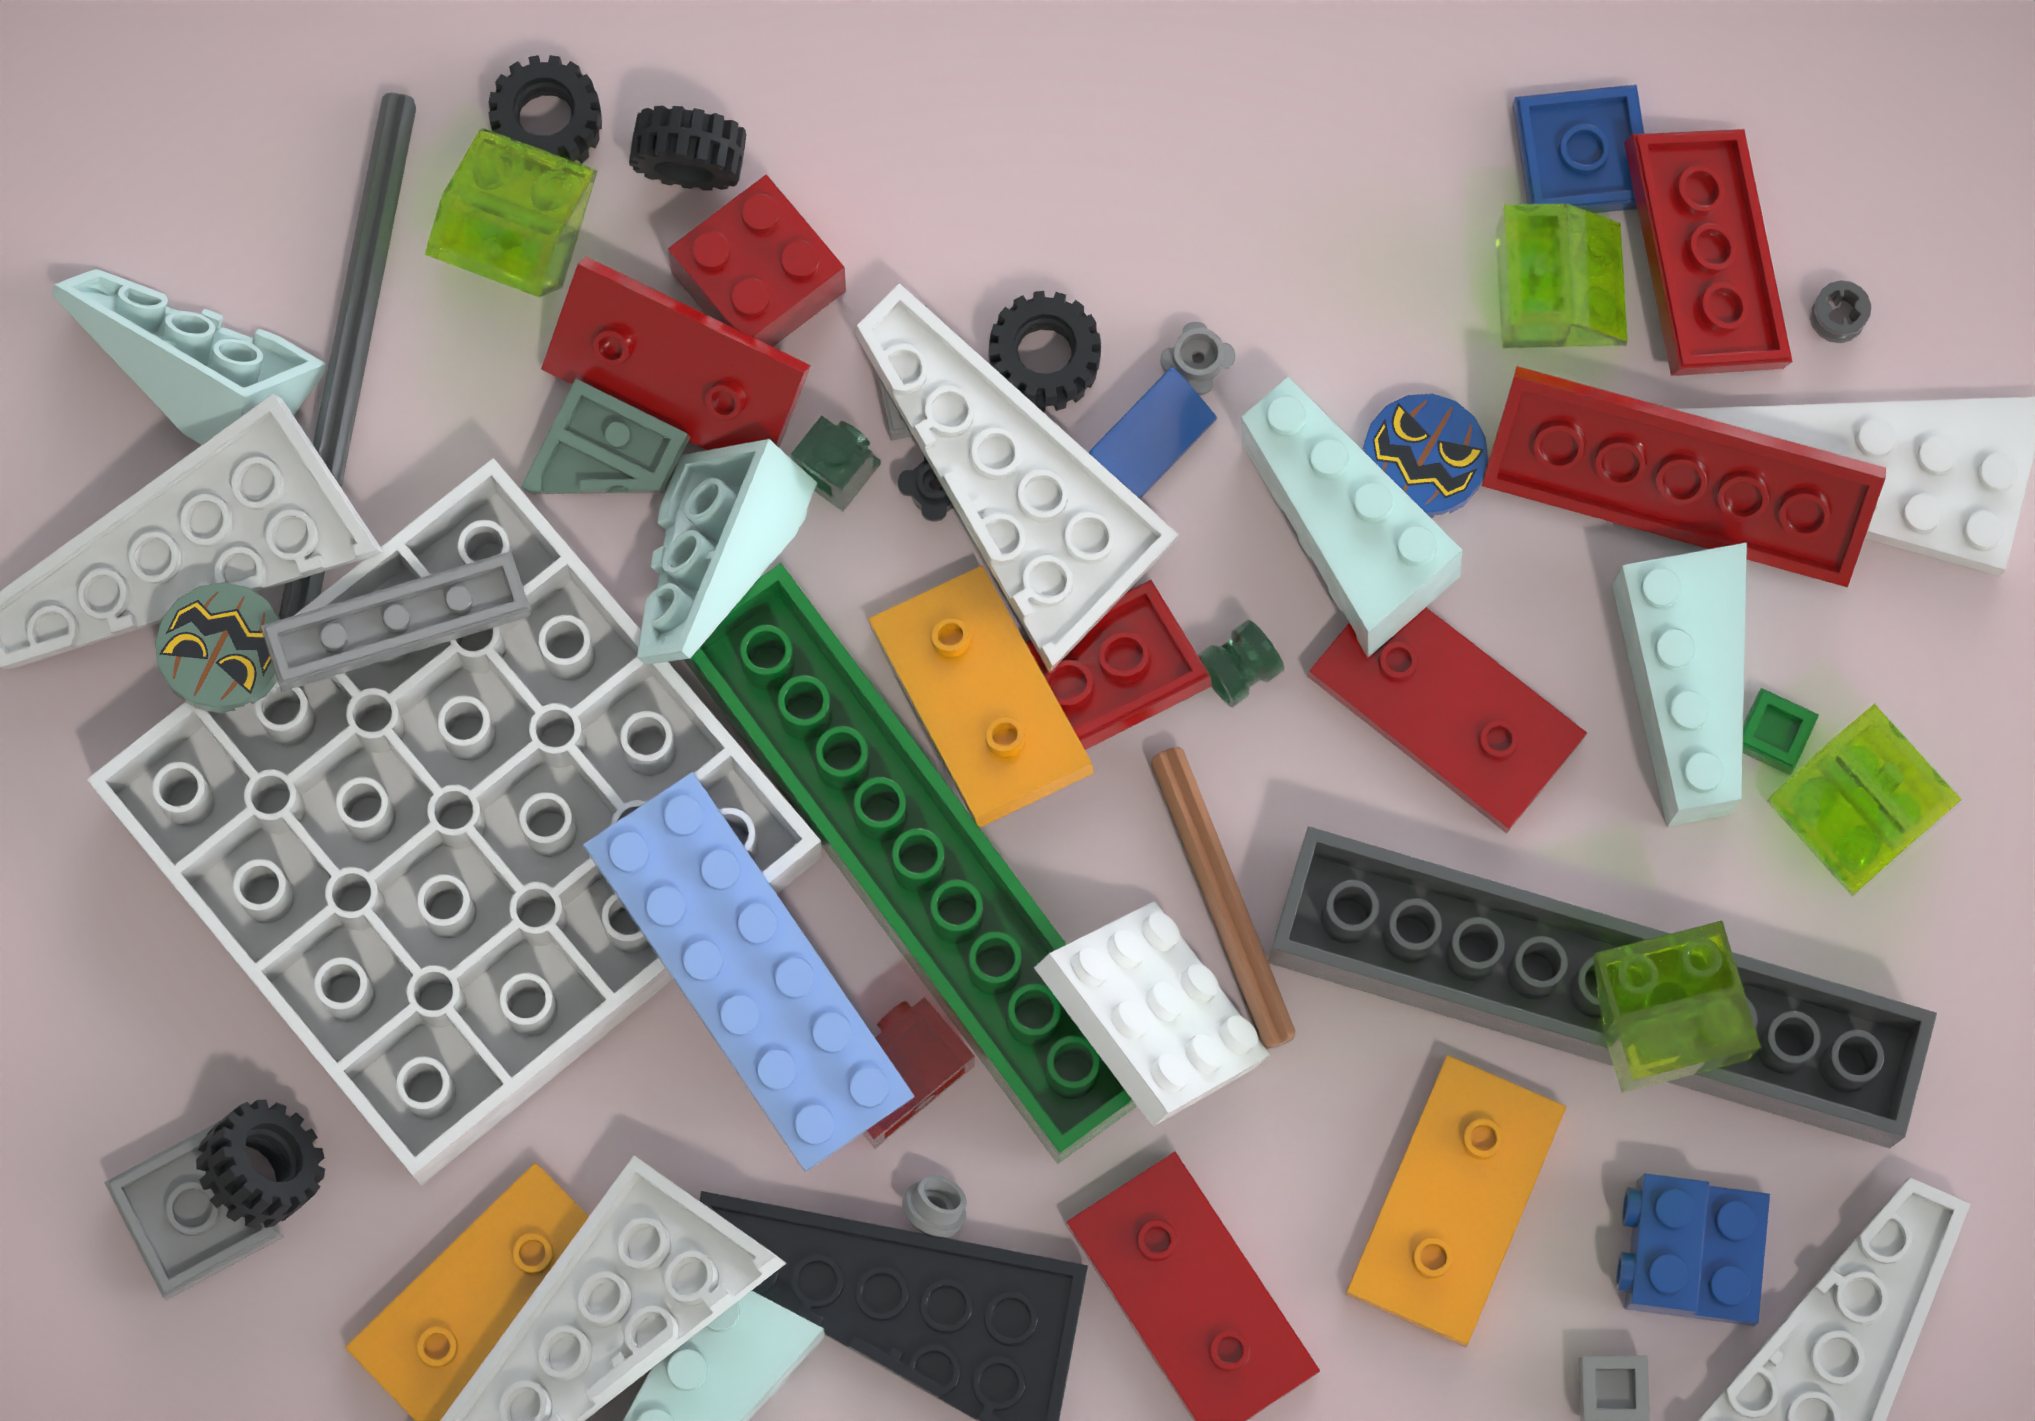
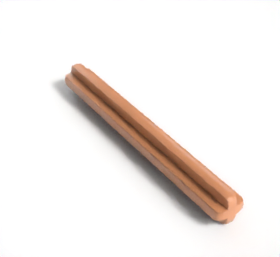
(1223, 898)

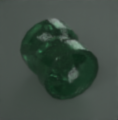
(1241, 663)

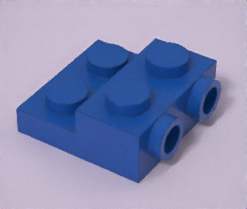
(1693, 1250)

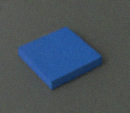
(1576, 147)

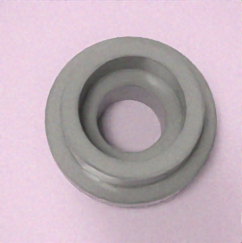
(935, 1206)

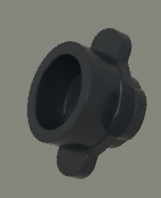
(931, 502)

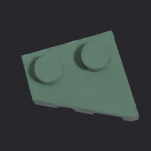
(604, 448)

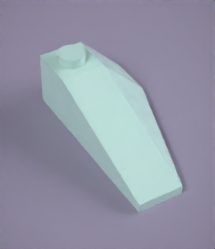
(186, 359)
(723, 528)

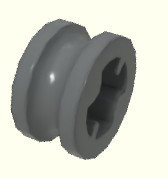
(1822, 308)

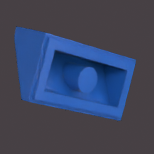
(1154, 433)

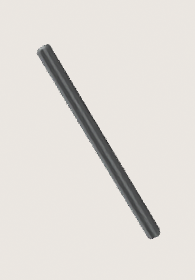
(358, 307)

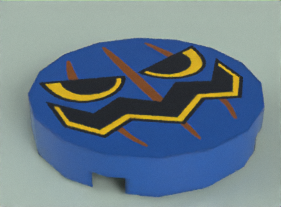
(1429, 450)

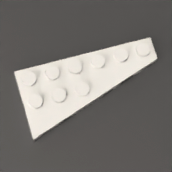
(1949, 464)
(1033, 500)
(235, 511)
(615, 1303)
(1858, 1324)

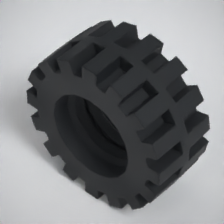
(548, 79)
(687, 148)
(1052, 315)
(244, 1188)

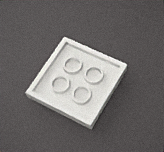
(1152, 1012)

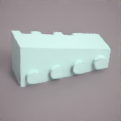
(1349, 516)
(1687, 667)
(728, 1365)

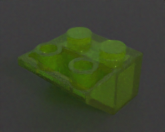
(512, 214)
(1560, 277)
(1863, 799)
(1673, 1007)

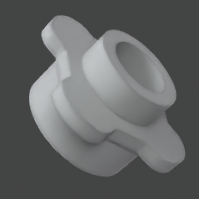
(1194, 340)

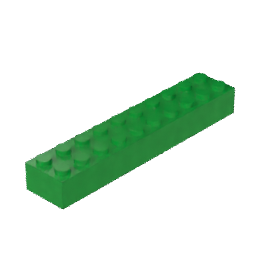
(908, 854)

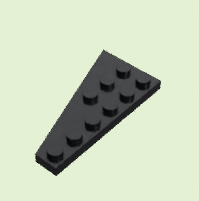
(940, 1312)

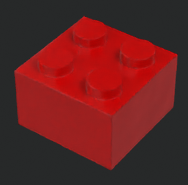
(758, 265)

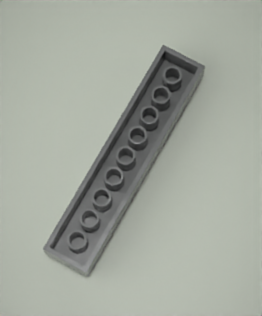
(1530, 973)

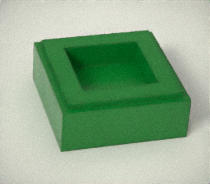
(1777, 731)

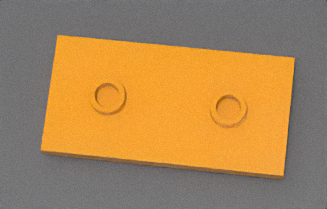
(980, 696)
(1456, 1201)
(467, 1298)

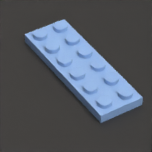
(748, 971)

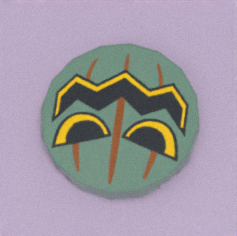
(215, 647)

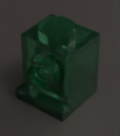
(836, 460)

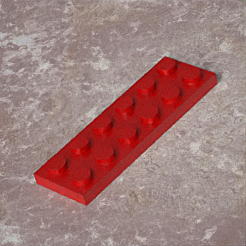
(1683, 476)

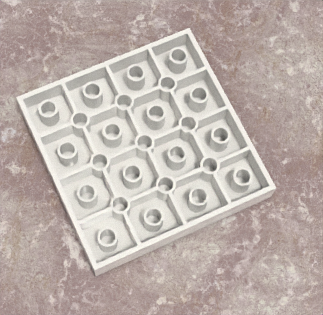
(415, 830)

